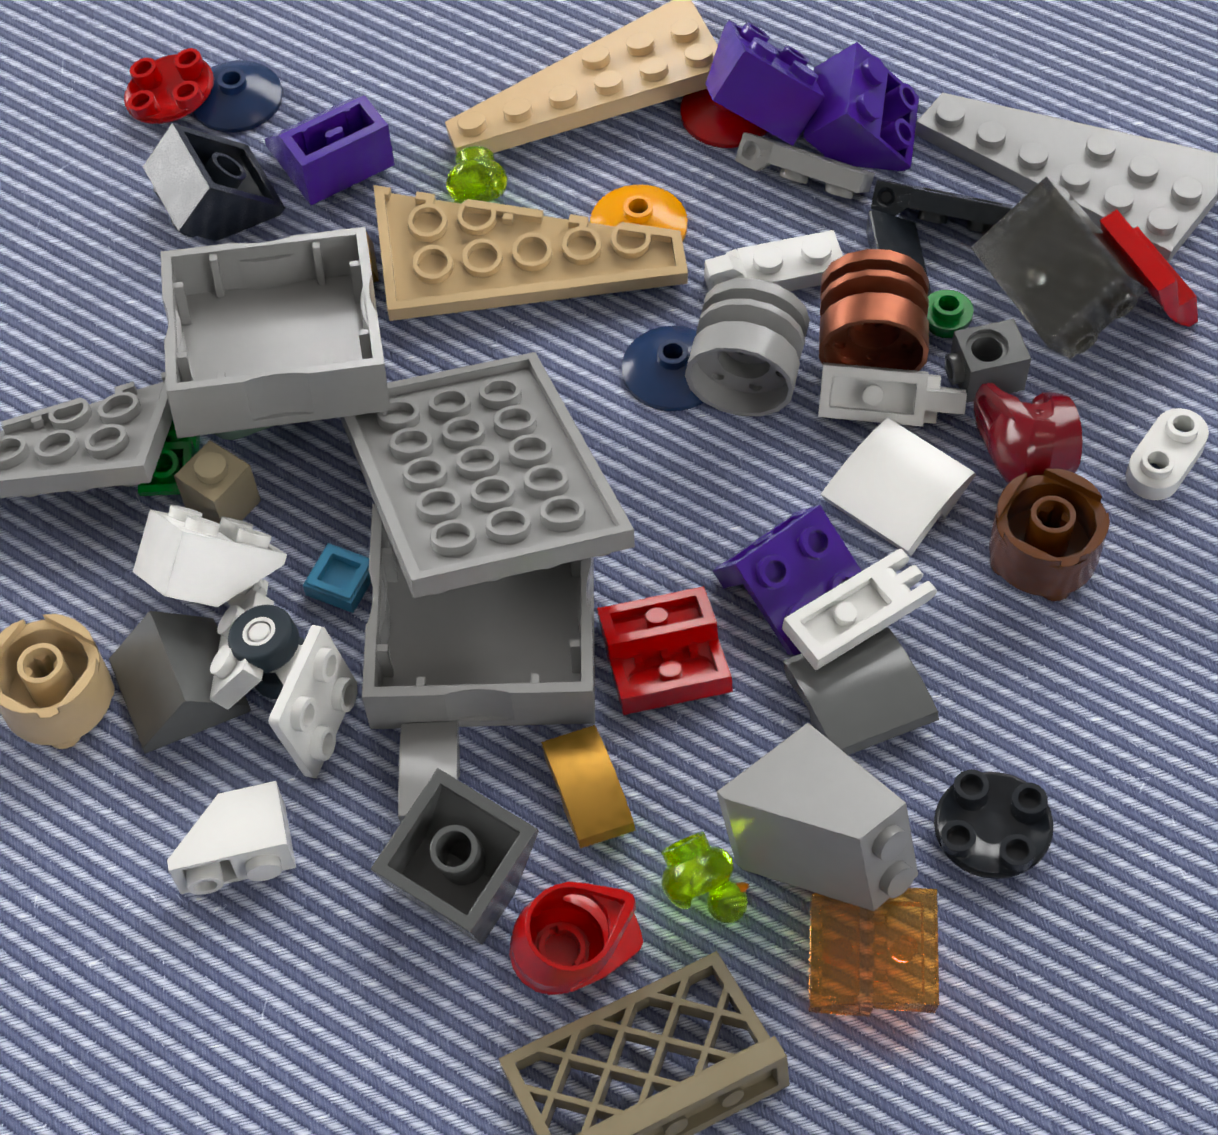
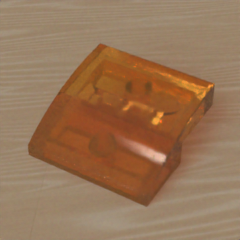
(875, 956)

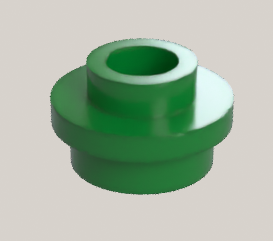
(943, 322)

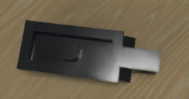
(938, 205)

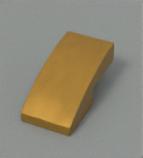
(588, 786)

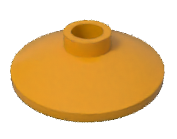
(641, 206)

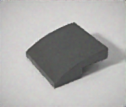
(863, 693)

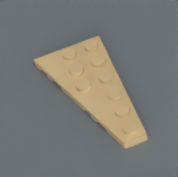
(624, 71)
(501, 255)

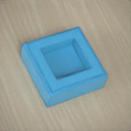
(339, 578)

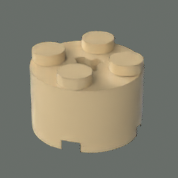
(52, 681)

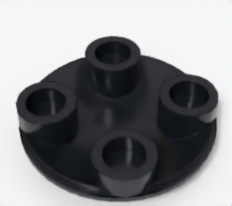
(993, 824)

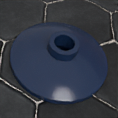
(241, 97)
(653, 376)

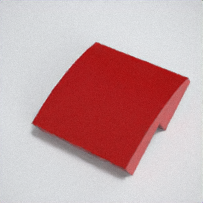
(1152, 268)
(664, 650)

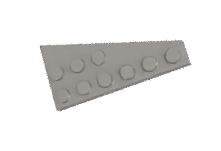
(85, 444)

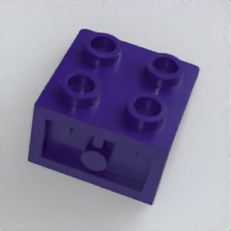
(790, 567)

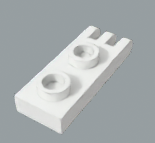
(857, 609)

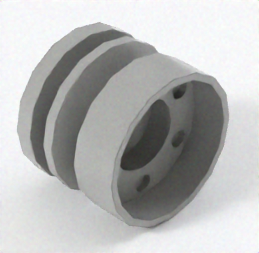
(747, 347)

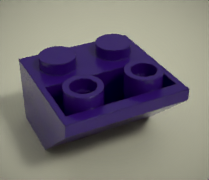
(763, 81)
(865, 112)
(334, 149)

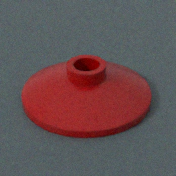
(713, 122)

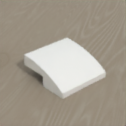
(897, 485)

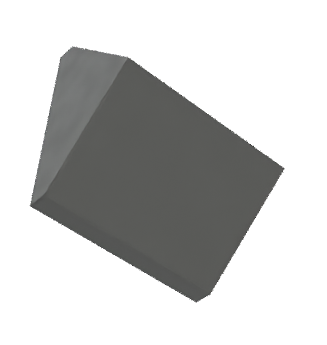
(169, 678)

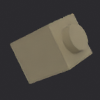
(217, 484)

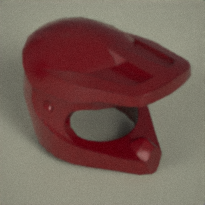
(1028, 435)

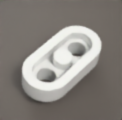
(1170, 450)

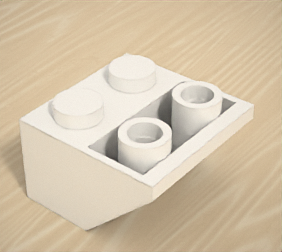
(203, 559)

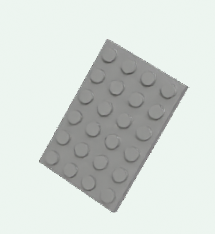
(484, 477)

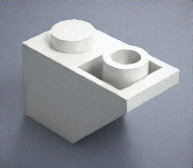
(235, 840)

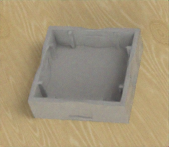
(272, 333)
(479, 651)

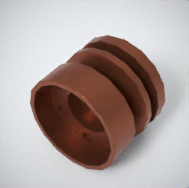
(874, 311)

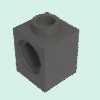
(988, 355)

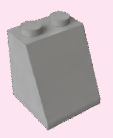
(819, 823)

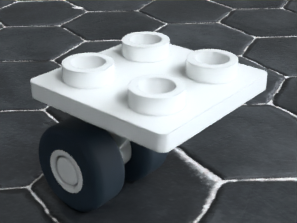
(305, 678)

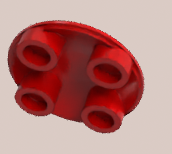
(168, 87)

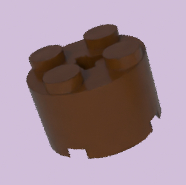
(1048, 533)

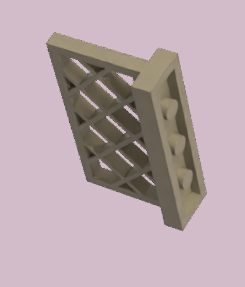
(679, 1106)

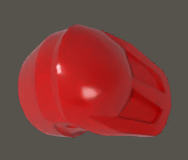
(574, 937)

